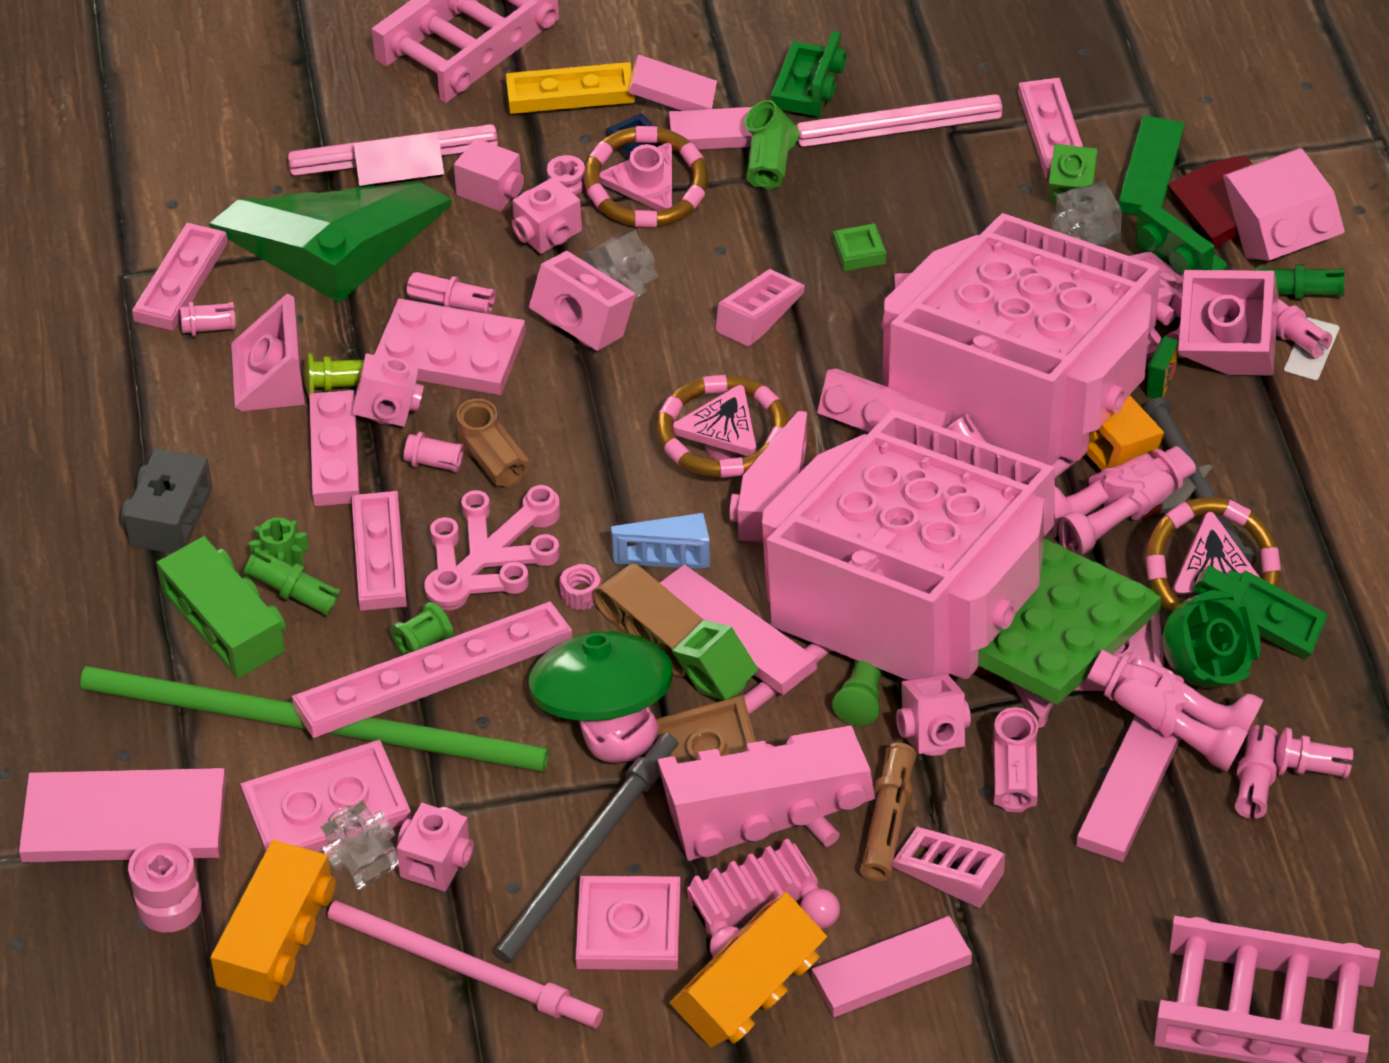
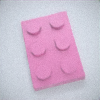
(453, 345)

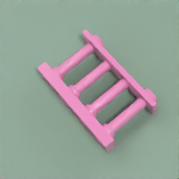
(418, 19)
(1256, 1038)

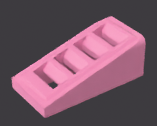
(753, 309)
(958, 883)

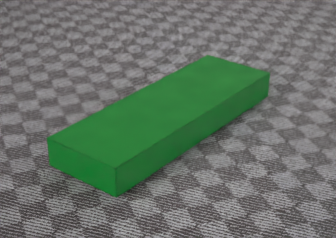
(1151, 163)

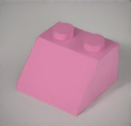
(1282, 206)
(1230, 320)

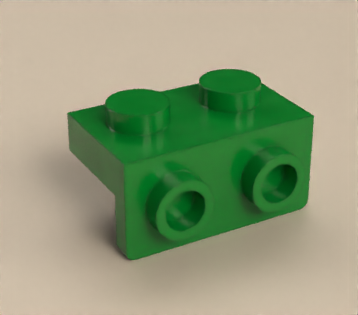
(809, 76)
(1174, 241)

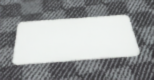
(1304, 364)

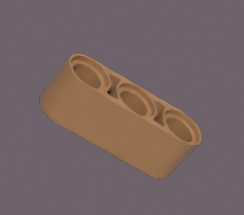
(646, 609)

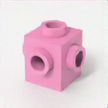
(546, 215)
(387, 390)
(933, 715)
(433, 846)

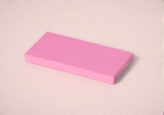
(119, 811)

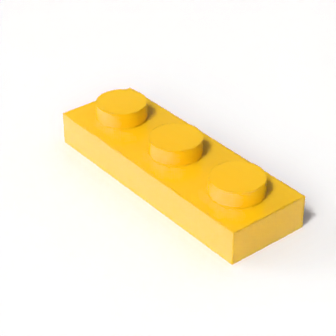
(569, 88)

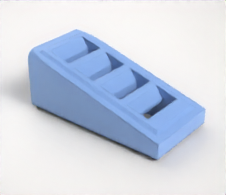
(663, 542)

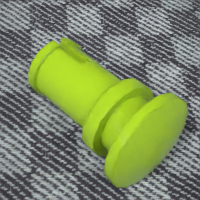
(330, 373)

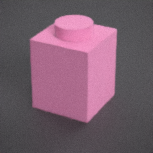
(488, 174)

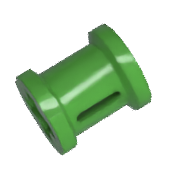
(422, 629)

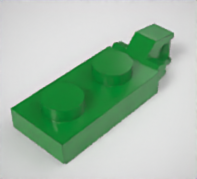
(1277, 613)

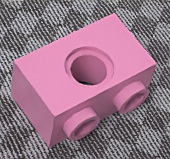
(582, 300)

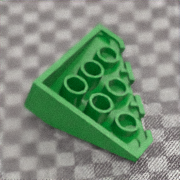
(332, 236)

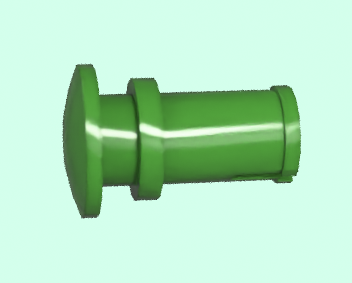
(859, 695)

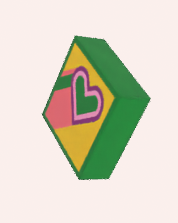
(1162, 367)

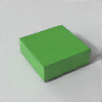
(859, 247)

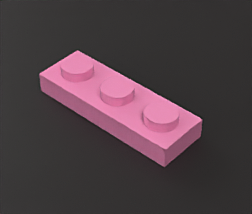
(867, 403)
(334, 448)

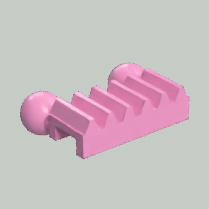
(743, 890)

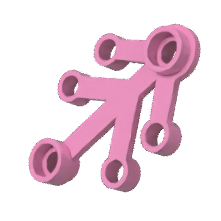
(452, 584)

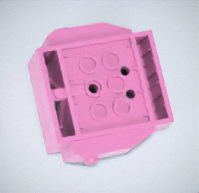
(1023, 335)
(907, 547)

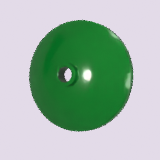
(600, 676)

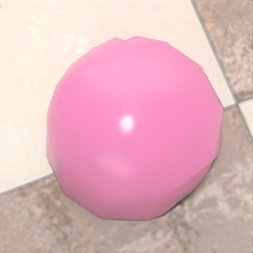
(622, 737)

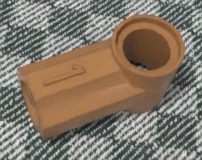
(490, 443)

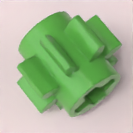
(281, 540)

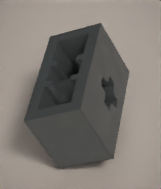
(167, 501)

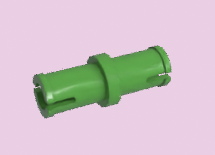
(291, 581)

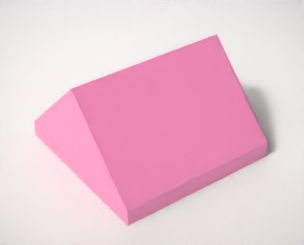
(269, 360)

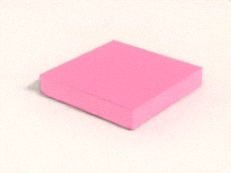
(628, 923)

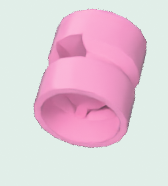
(165, 885)

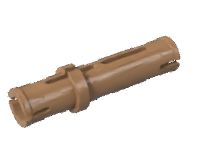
(891, 796)

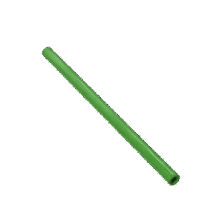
(282, 713)

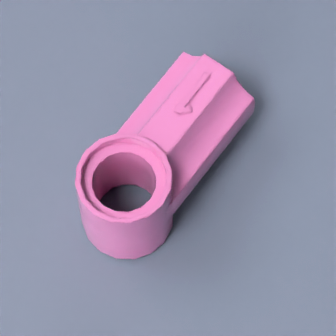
(1015, 759)

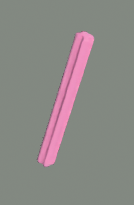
(899, 120)
(343, 157)

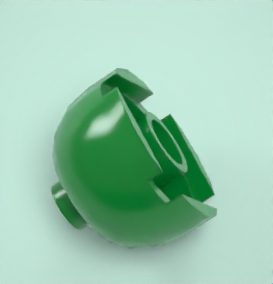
(1211, 640)

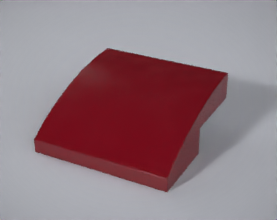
(1206, 198)

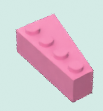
(763, 789)

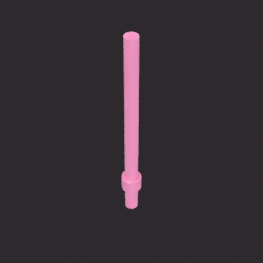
(549, 998)

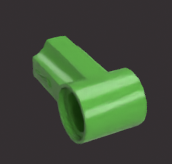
(771, 140)

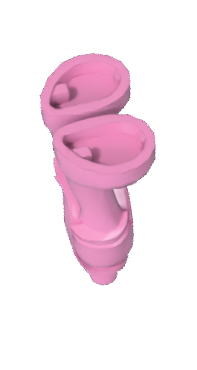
(1125, 490)
(1160, 697)

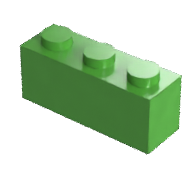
(222, 606)

